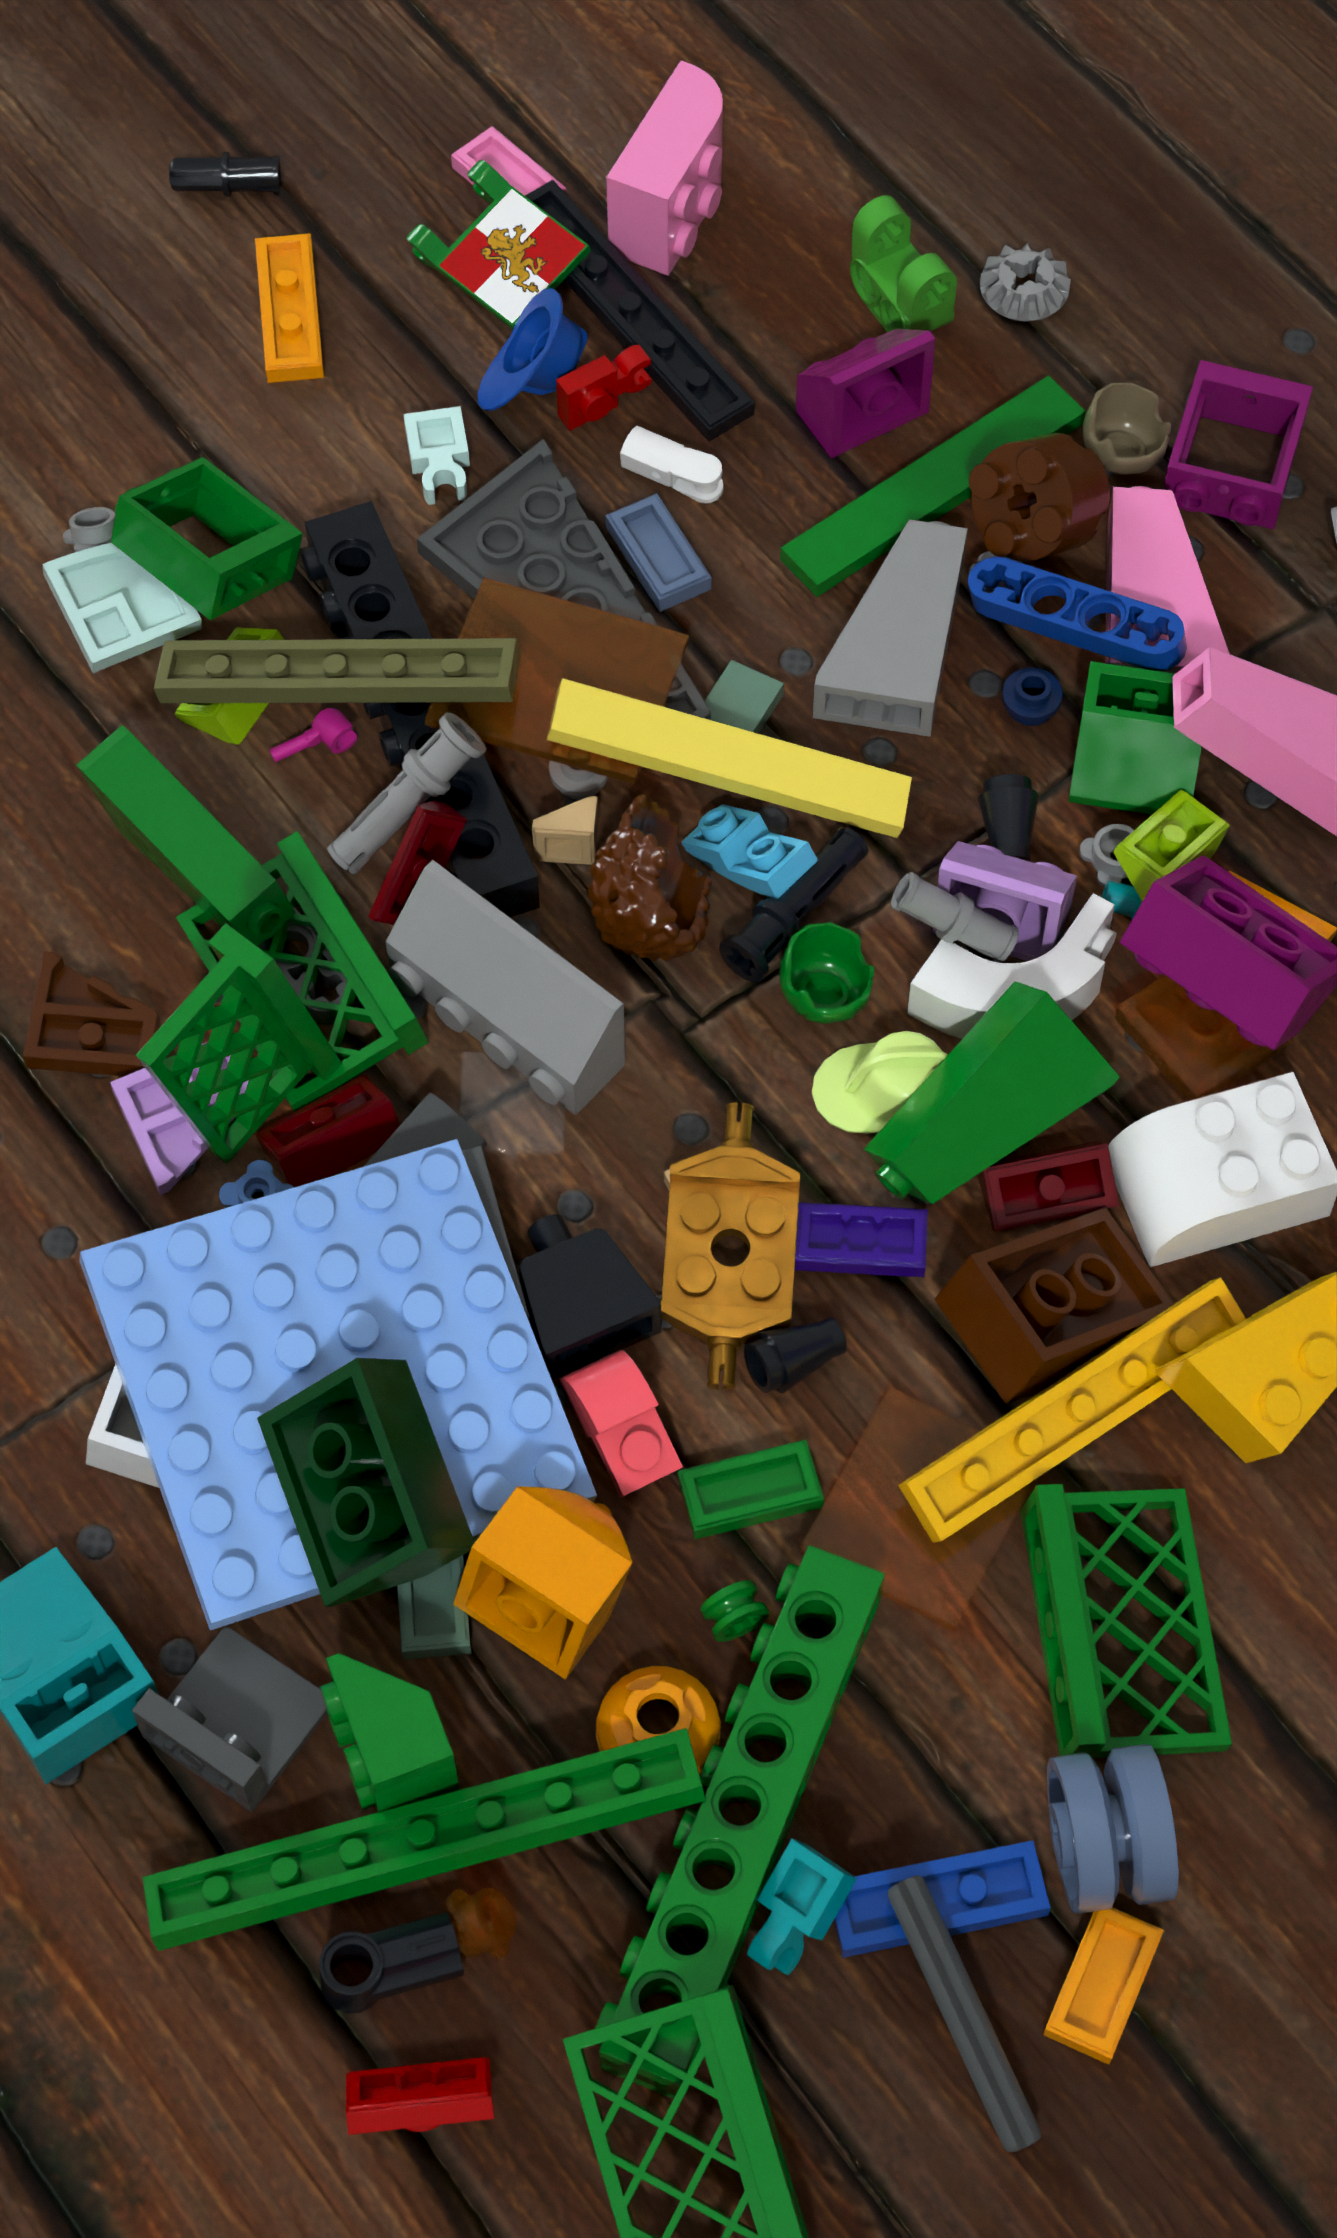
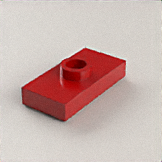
(419, 2096)

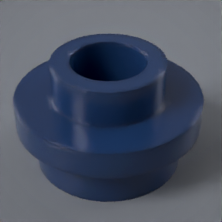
(1032, 709)

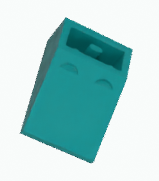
(63, 1667)

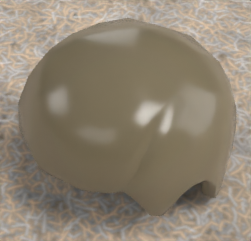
(1126, 428)

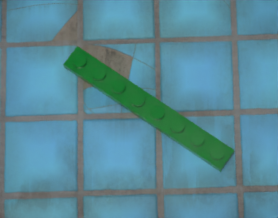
(422, 1839)

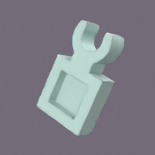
(438, 449)

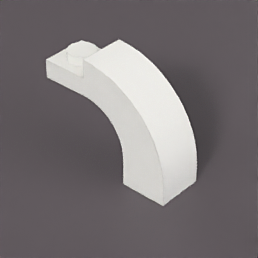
(960, 987)

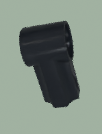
(398, 1959)

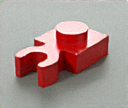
(595, 387)

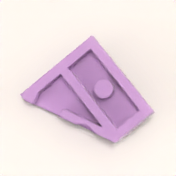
(159, 1128)

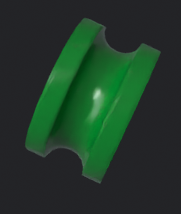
(734, 1611)

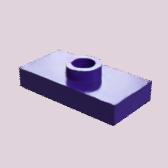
(861, 1239)

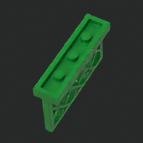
(352, 957)
(271, 1017)
(1067, 1630)
(741, 2102)

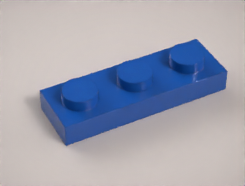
(968, 1889)

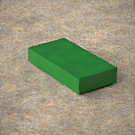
(750, 1489)

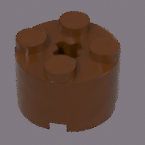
(1038, 497)

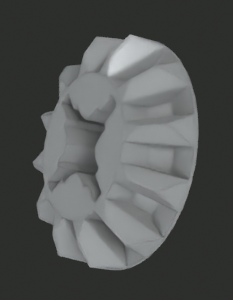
(1032, 299)

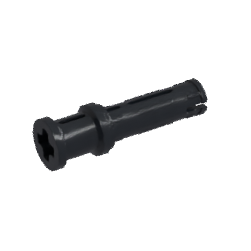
(777, 920)

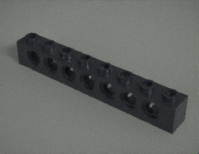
(357, 545)

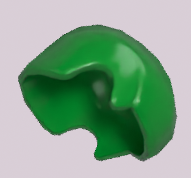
(825, 973)

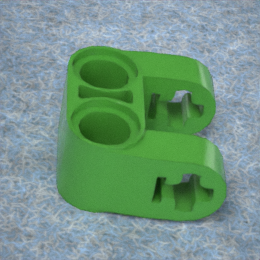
(893, 277)

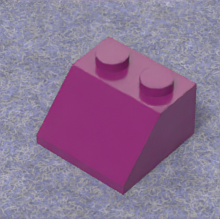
(867, 389)

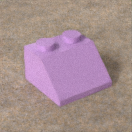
(1014, 891)

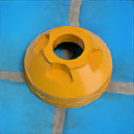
(697, 1711)

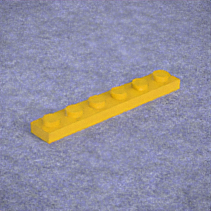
(1064, 1415)

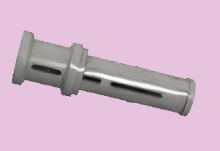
(423, 775)

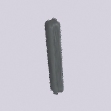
(964, 2014)

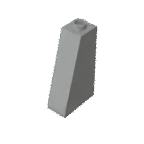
(896, 642)

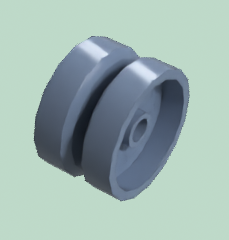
(1112, 1828)

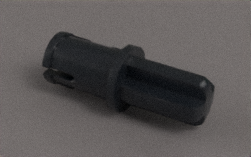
(226, 174)

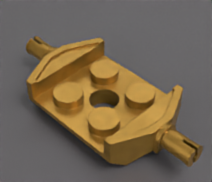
(718, 1196)

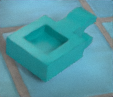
(803, 1900)

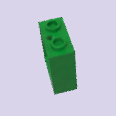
(261, 539)

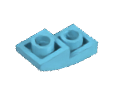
(745, 852)

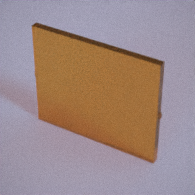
(557, 643)

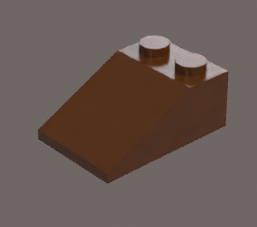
(1050, 1301)

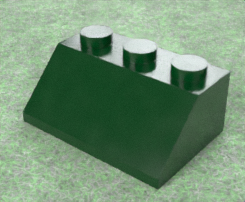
(365, 1480)

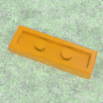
(289, 308)

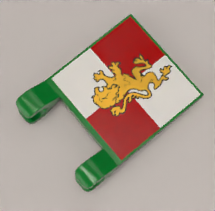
(505, 252)

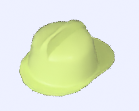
(870, 1082)

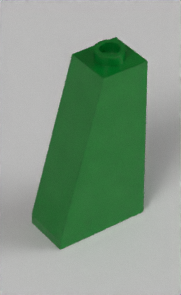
(184, 838)
(990, 1096)

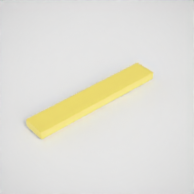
(729, 758)

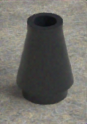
(1009, 813)
(790, 1354)

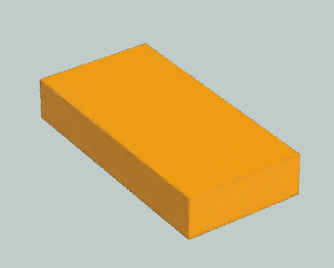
(1103, 1983)

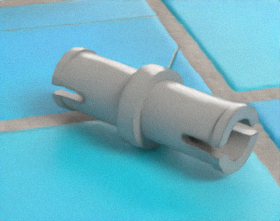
(954, 917)

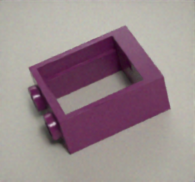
(1221, 395)

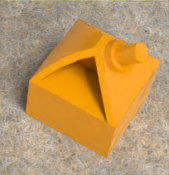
(546, 1574)

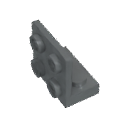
(234, 1718)

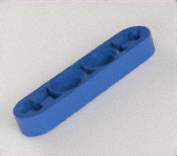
(1081, 604)

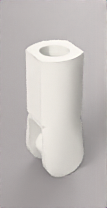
(673, 465)

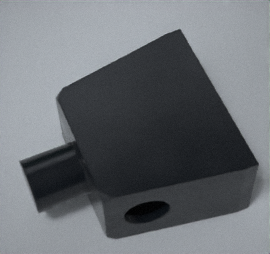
(583, 1296)

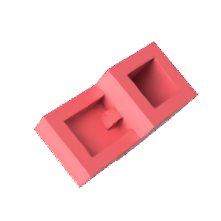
(622, 1421)

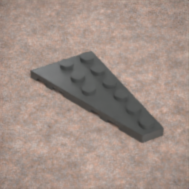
(538, 538)

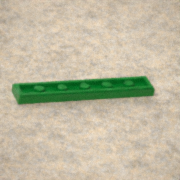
(923, 488)

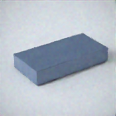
(658, 552)

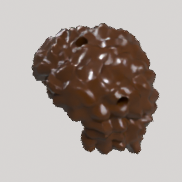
(644, 890)

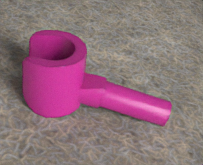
(329, 727)

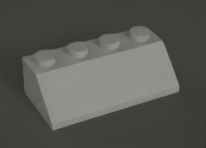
(506, 990)

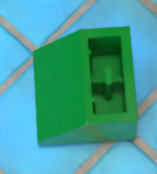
(1128, 742)
(394, 1732)

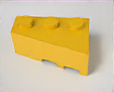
(1265, 1373)

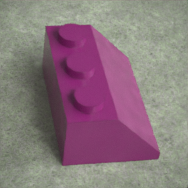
(1233, 951)

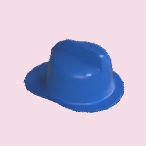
(536, 353)

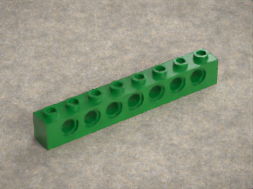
(821, 1589)

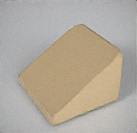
(568, 833)

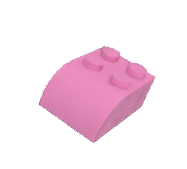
(668, 173)

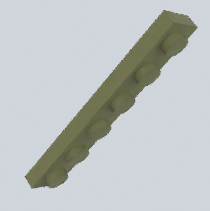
(338, 671)

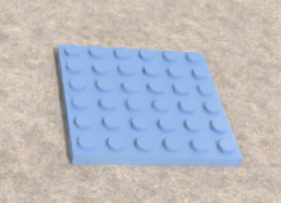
(285, 1289)

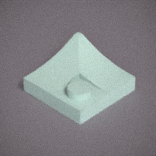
(116, 605)

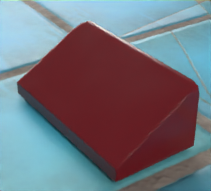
(428, 838)
(330, 1133)
(1049, 1185)

